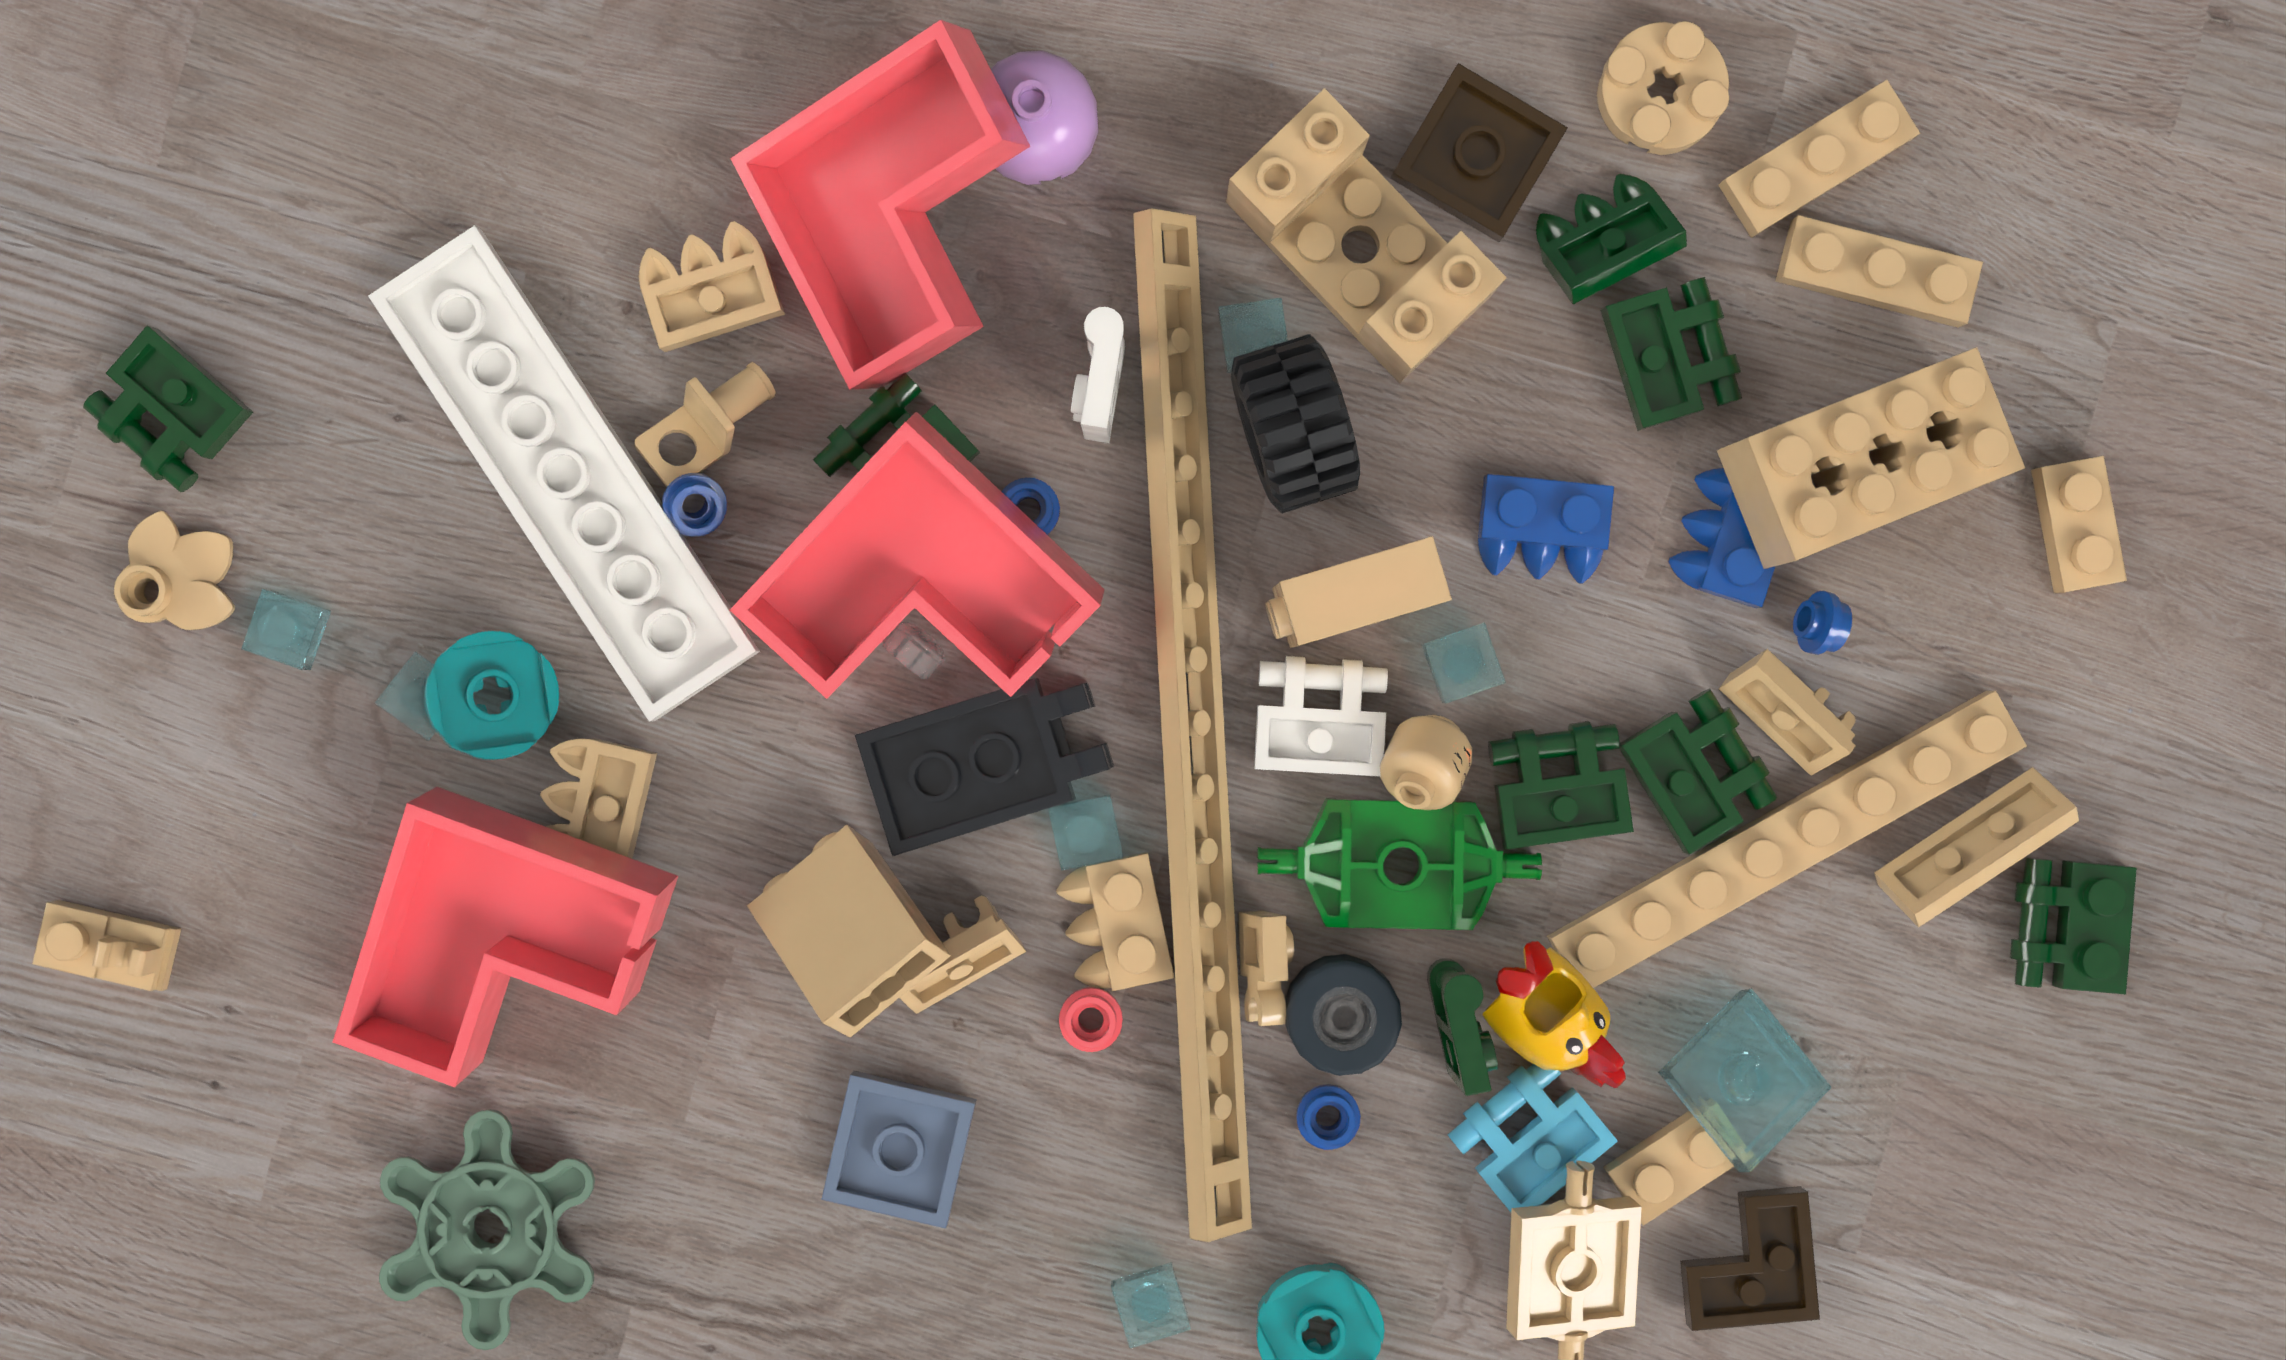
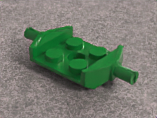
(1347, 855)

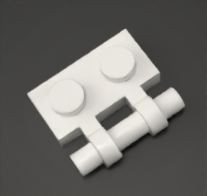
(1315, 738)

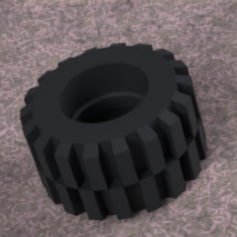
(1296, 423)

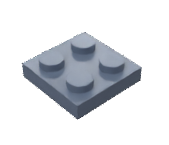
(899, 1149)

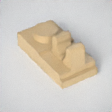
(1790, 712)
(106, 946)
(973, 954)

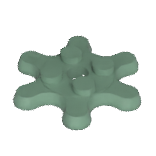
(452, 1253)

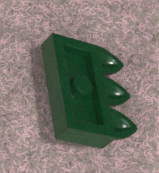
(1608, 239)

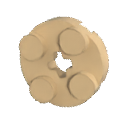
(1678, 53)

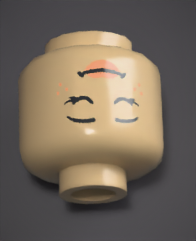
(1426, 762)

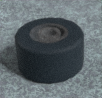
(1328, 995)

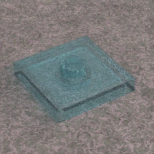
(1745, 1080)

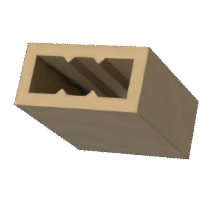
(1358, 593)
(847, 931)

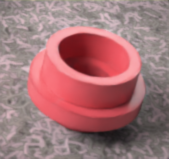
(1087, 1039)

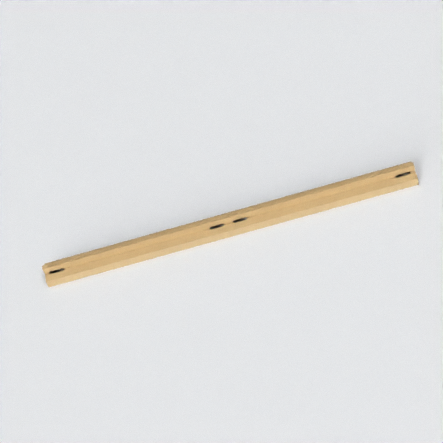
(1197, 801)

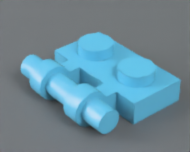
(1534, 1160)

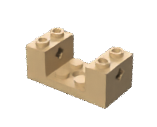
(1317, 188)

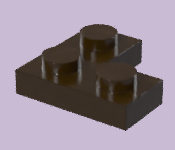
(1773, 1276)

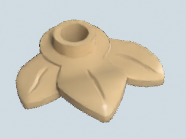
(183, 569)

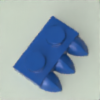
(1543, 519)
(1731, 563)

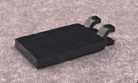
(976, 764)

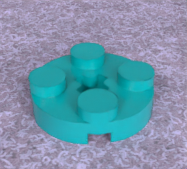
(514, 666)
(1322, 1292)

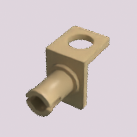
(706, 420)

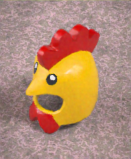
(1555, 1017)

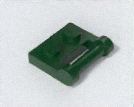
(1465, 1047)

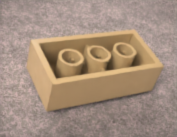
(1870, 459)

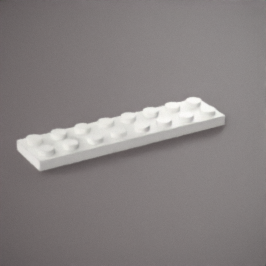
(563, 473)

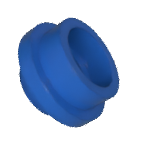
(1041, 492)
(699, 522)
(1822, 623)
(1328, 1136)

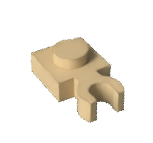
(1264, 960)

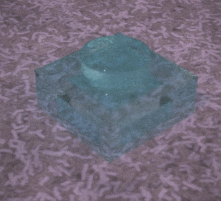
(1251, 327)
(286, 629)
(1463, 663)
(405, 696)
(1086, 832)
(1150, 1305)

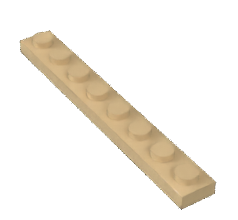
(1789, 839)

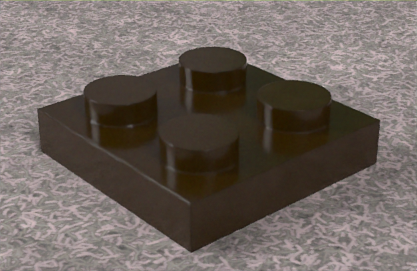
(1478, 152)

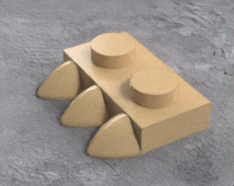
(709, 294)
(609, 797)
(1123, 921)

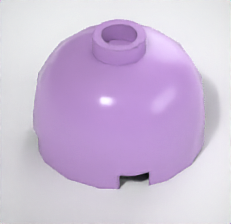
(1053, 112)

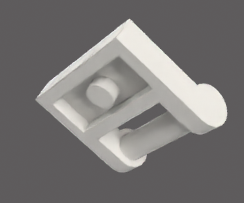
(1097, 394)

